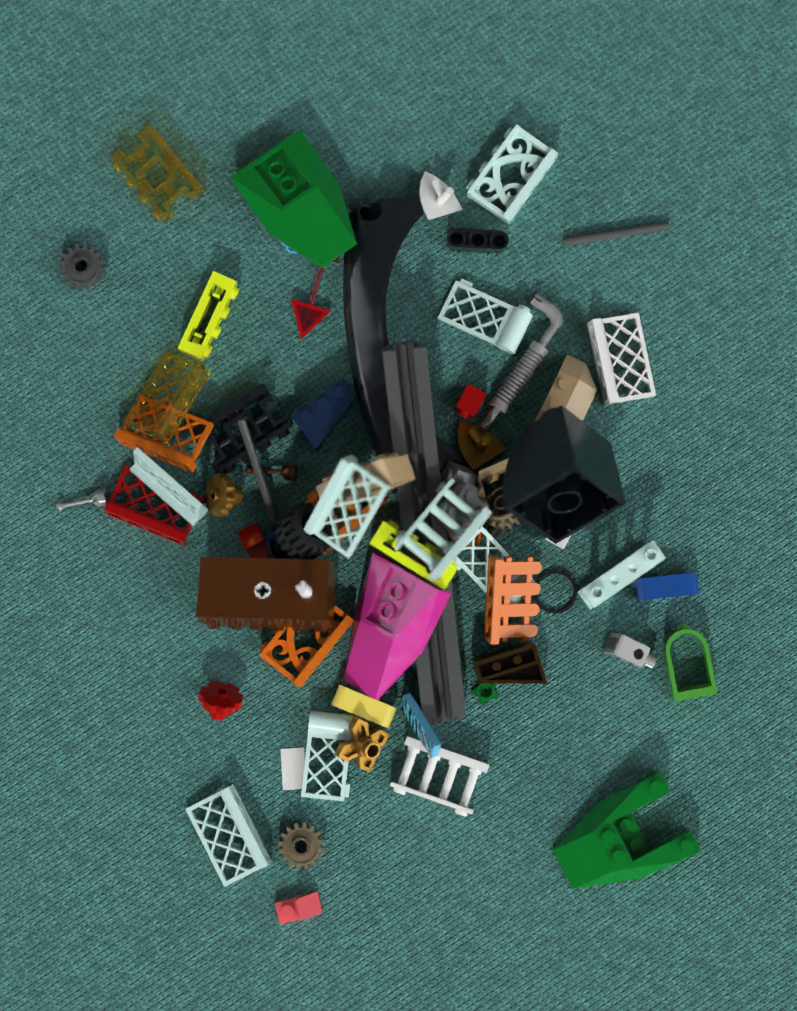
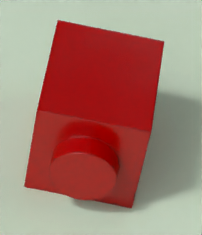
(470, 402)

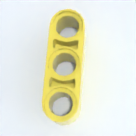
(363, 706)

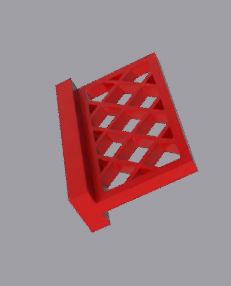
(143, 520)

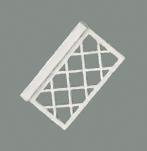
(603, 359)

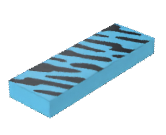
(420, 725)

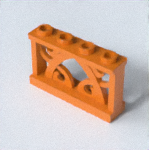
(304, 667)

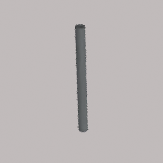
(616, 233)
(257, 470)

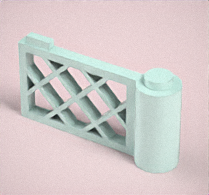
(512, 325)
(461, 564)
(326, 726)

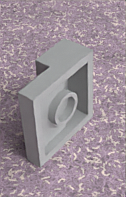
(467, 493)

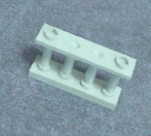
(449, 549)
(621, 575)

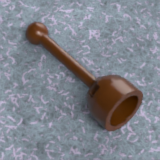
(288, 472)

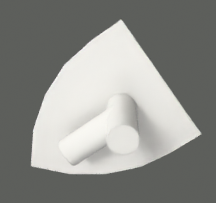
(437, 197)

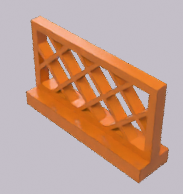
(162, 451)

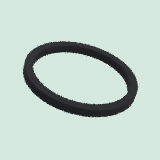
(574, 597)

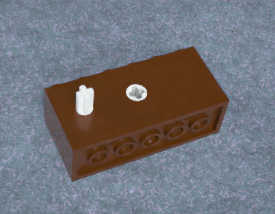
(266, 593)

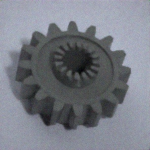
(74, 259)

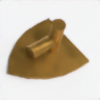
(477, 445)

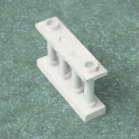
(455, 760)

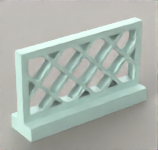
(167, 488)
(329, 500)
(242, 823)

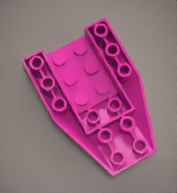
(390, 625)

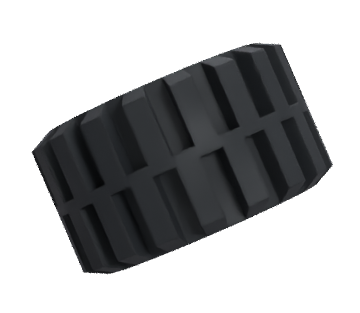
(294, 538)

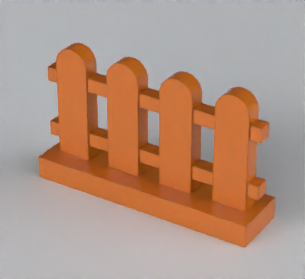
(497, 588)

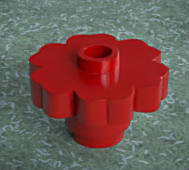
(220, 699)

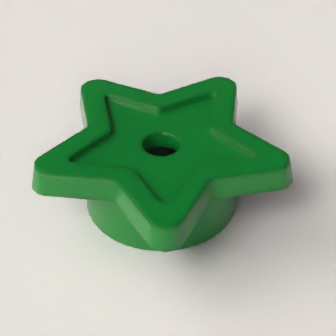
(490, 694)

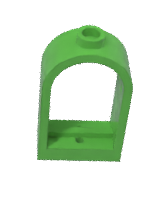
(691, 691)

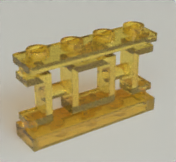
(169, 164)

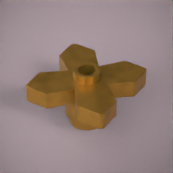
(363, 746)

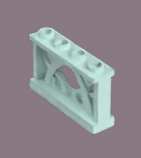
(539, 164)

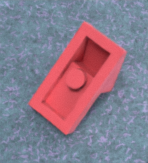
(298, 907)

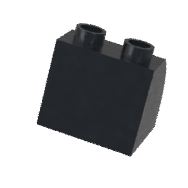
(561, 476)

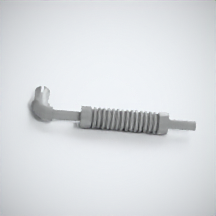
(529, 361)

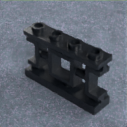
(232, 414)

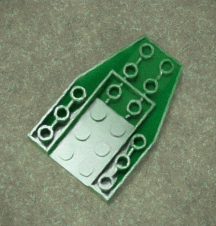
(298, 200)

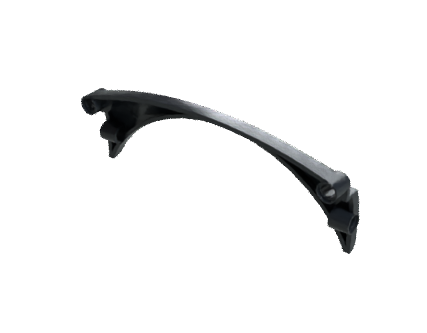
(364, 300)

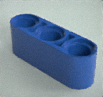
(667, 586)

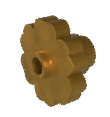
(222, 495)

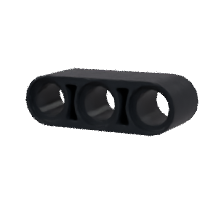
(486, 235)

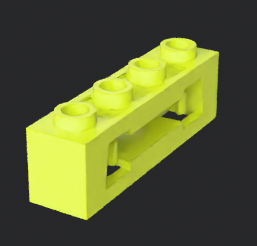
(223, 284)
(383, 534)

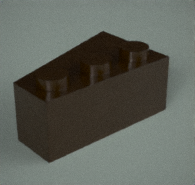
(510, 665)

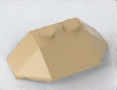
(571, 389)

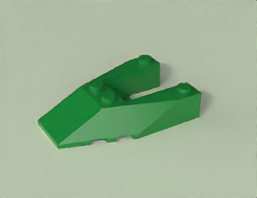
(610, 845)

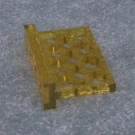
(178, 402)

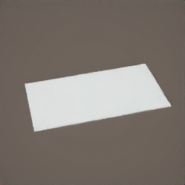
(292, 768)

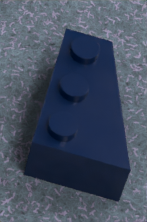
(324, 412)

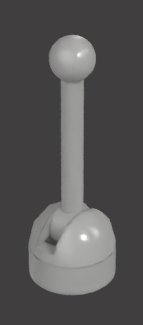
(99, 498)

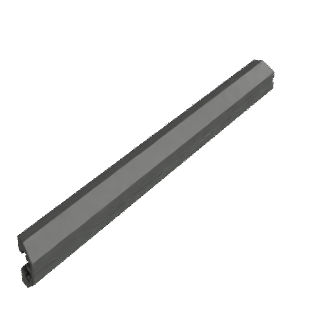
(415, 435)

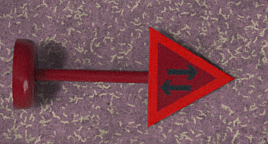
(306, 314)

